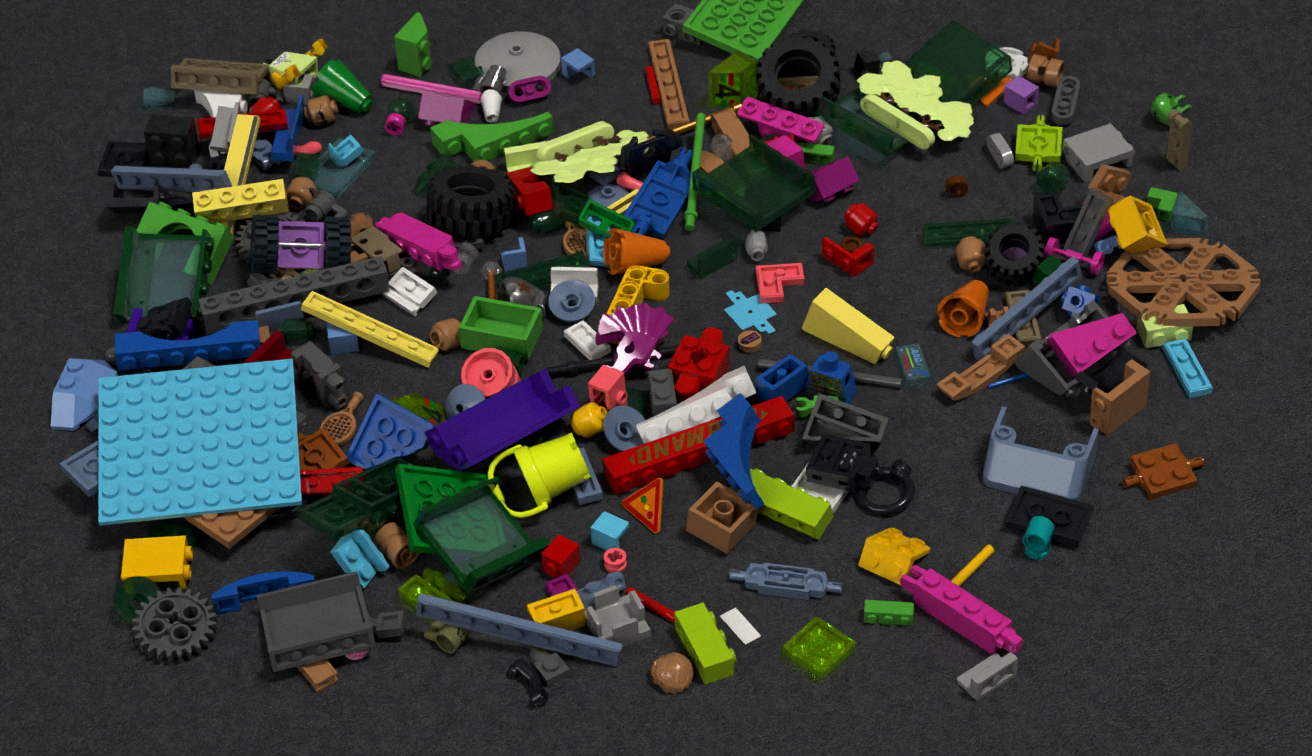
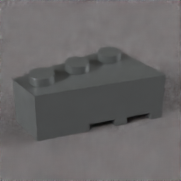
(844, 421)

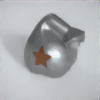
(521, 292)

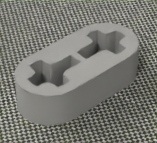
(1000, 150)

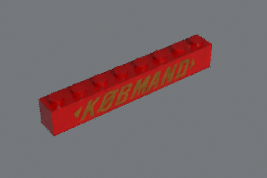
(686, 448)

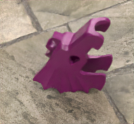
(639, 331)

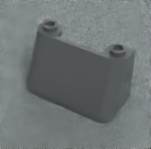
(1045, 367)

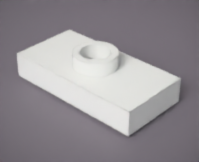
(583, 338)

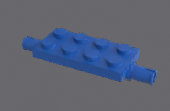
(661, 196)

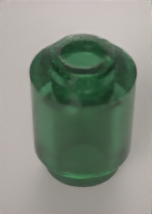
(545, 222)
(296, 329)

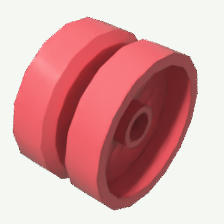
(489, 371)

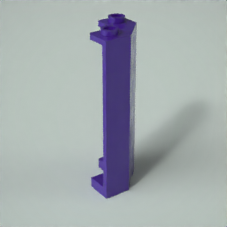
(500, 420)

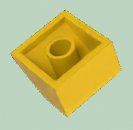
(1136, 225)

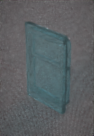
(337, 178)

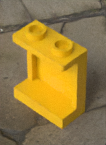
(158, 559)

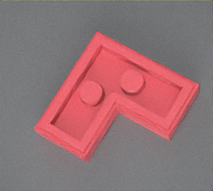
(772, 278)

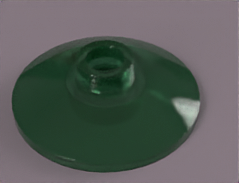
(131, 589)

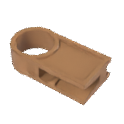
(319, 674)

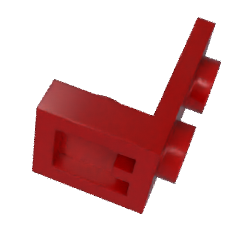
(854, 262)

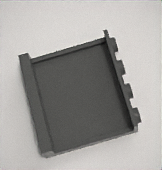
(315, 621)

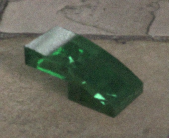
(465, 69)

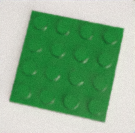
(427, 486)

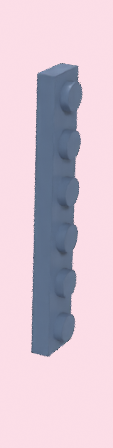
(170, 178)
(1027, 307)

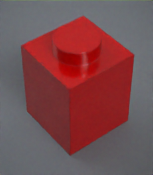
(560, 556)

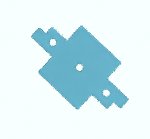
(759, 314)

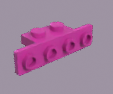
(780, 121)

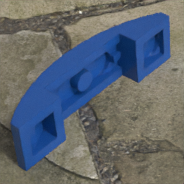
(229, 597)

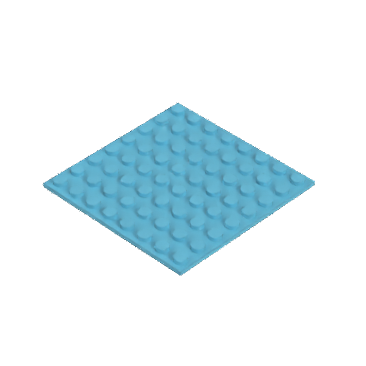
(198, 442)

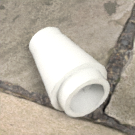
(491, 105)

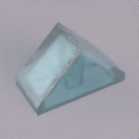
(1188, 217)

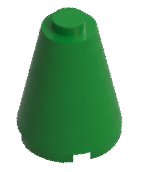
(343, 87)

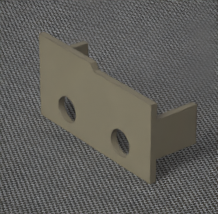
(374, 240)

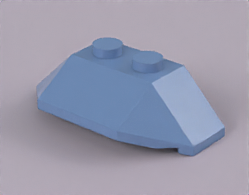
(77, 392)

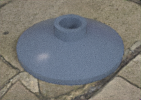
(607, 194)
(571, 292)
(464, 395)
(626, 419)

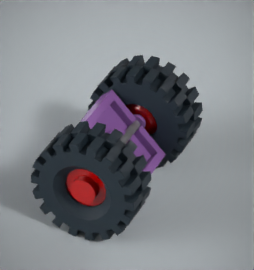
(299, 244)

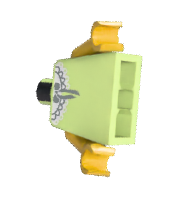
(292, 67)

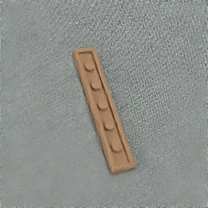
(668, 83)

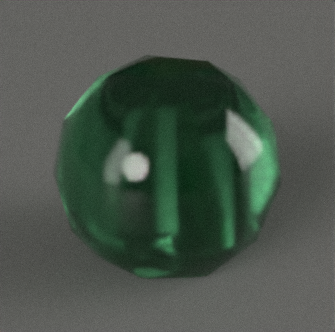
(402, 106)

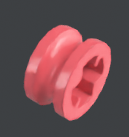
(609, 558)

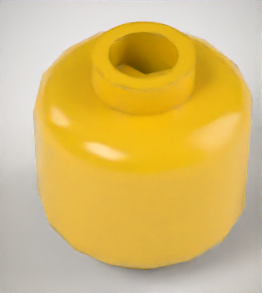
(588, 420)

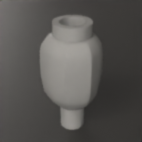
(756, 245)

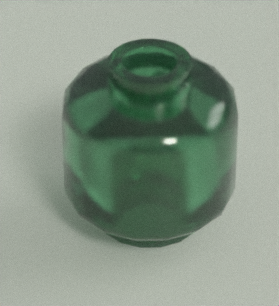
(1053, 178)

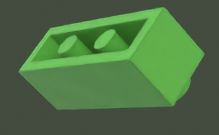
(817, 153)
(888, 612)

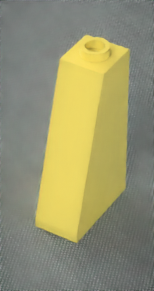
(847, 328)

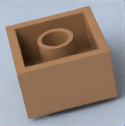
(721, 518)

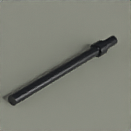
(574, 367)

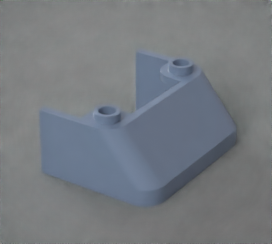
(1017, 465)

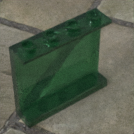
(963, 62)
(755, 184)

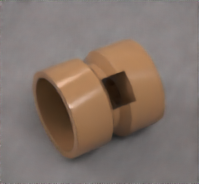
(1053, 72)
(394, 543)

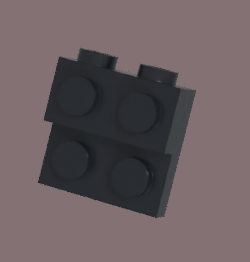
(167, 320)

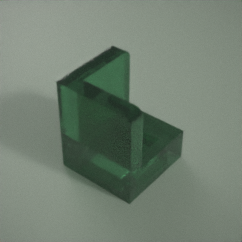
(307, 165)

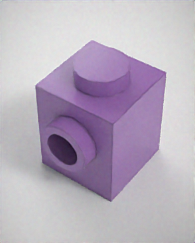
(1021, 94)

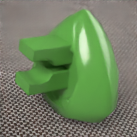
(1164, 104)

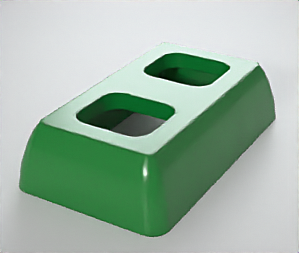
(606, 216)

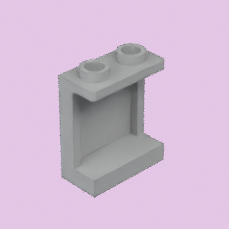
(1096, 147)

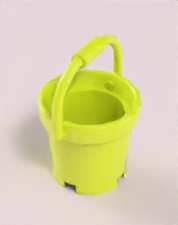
(548, 470)

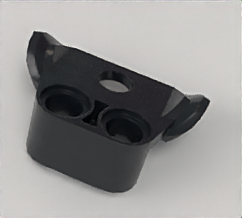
(660, 148)

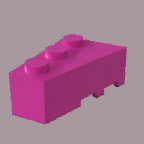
(1089, 342)

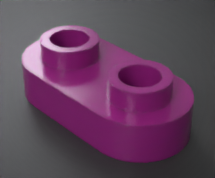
(528, 89)

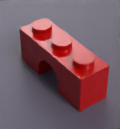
(529, 192)

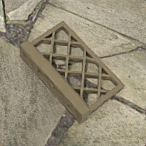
(218, 76)

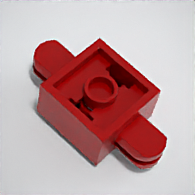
(699, 362)

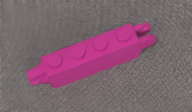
(421, 241)
(961, 611)

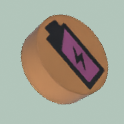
(749, 341)

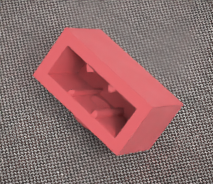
(608, 388)

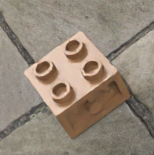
(1111, 182)

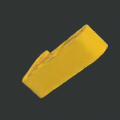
(638, 284)

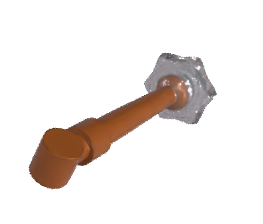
(488, 271)

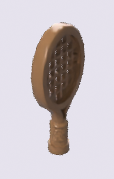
(572, 233)
(347, 414)

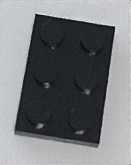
(1066, 514)

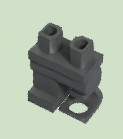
(322, 373)

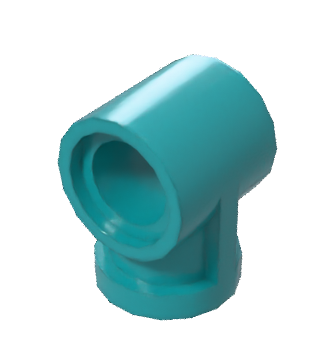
(1038, 537)

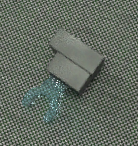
(870, 61)

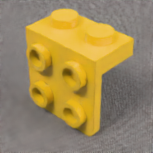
(891, 554)

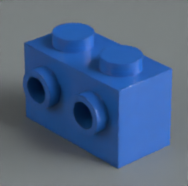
(782, 379)

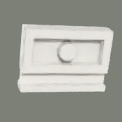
(409, 291)

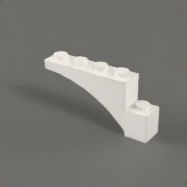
(213, 99)
(698, 408)

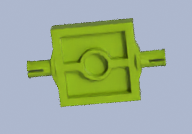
(1038, 143)

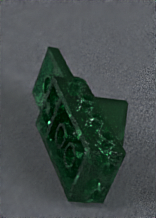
(358, 503)

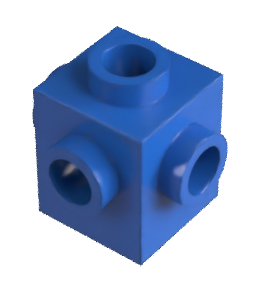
(1071, 298)

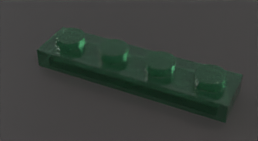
(953, 232)
(540, 273)

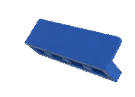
(287, 140)

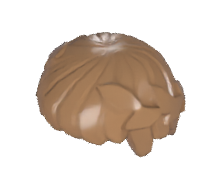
(672, 672)

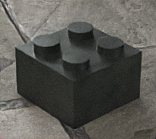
(171, 141)

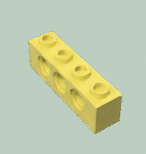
(241, 201)

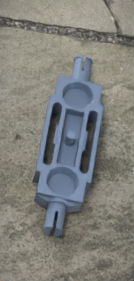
(786, 581)

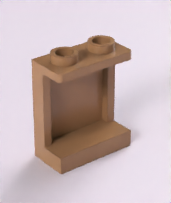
(1123, 402)

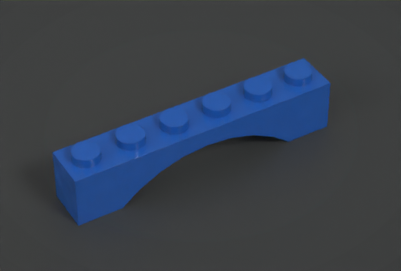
(140, 350)

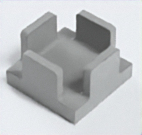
(617, 617)

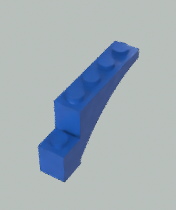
(732, 447)

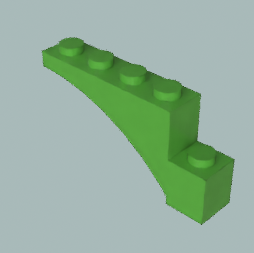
(489, 140)

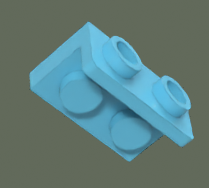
(359, 554)

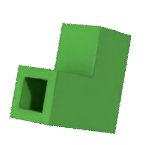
(1163, 202)

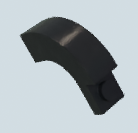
(1110, 376)

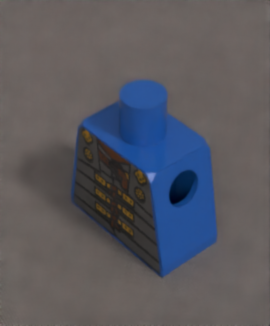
(831, 378)

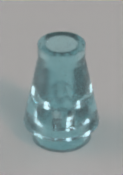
(157, 96)

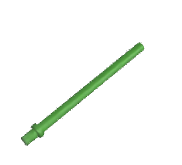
(690, 214)

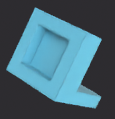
(607, 531)

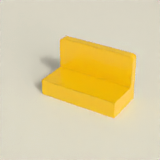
(560, 611)

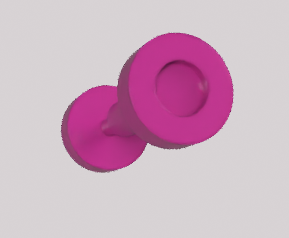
(1095, 263)

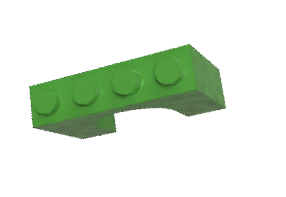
(163, 220)

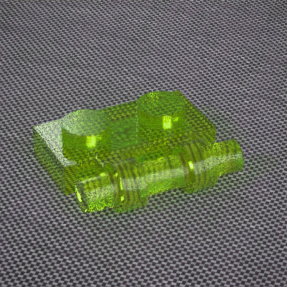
(413, 587)

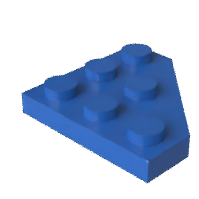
(387, 433)

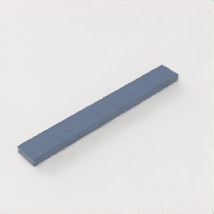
(519, 630)

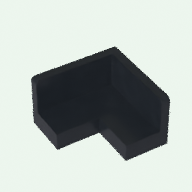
(1052, 218)

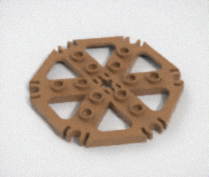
(1184, 281)

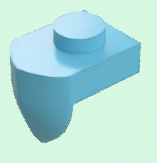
(345, 151)

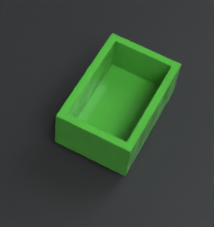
(501, 325)

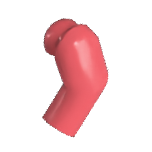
(311, 148)
(626, 181)

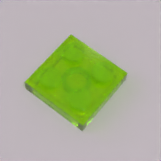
(819, 647)

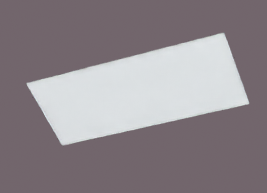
(740, 626)

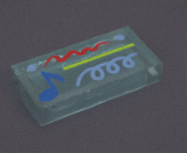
(913, 364)

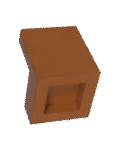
(1044, 50)

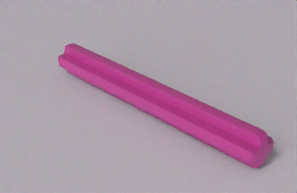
(420, 86)

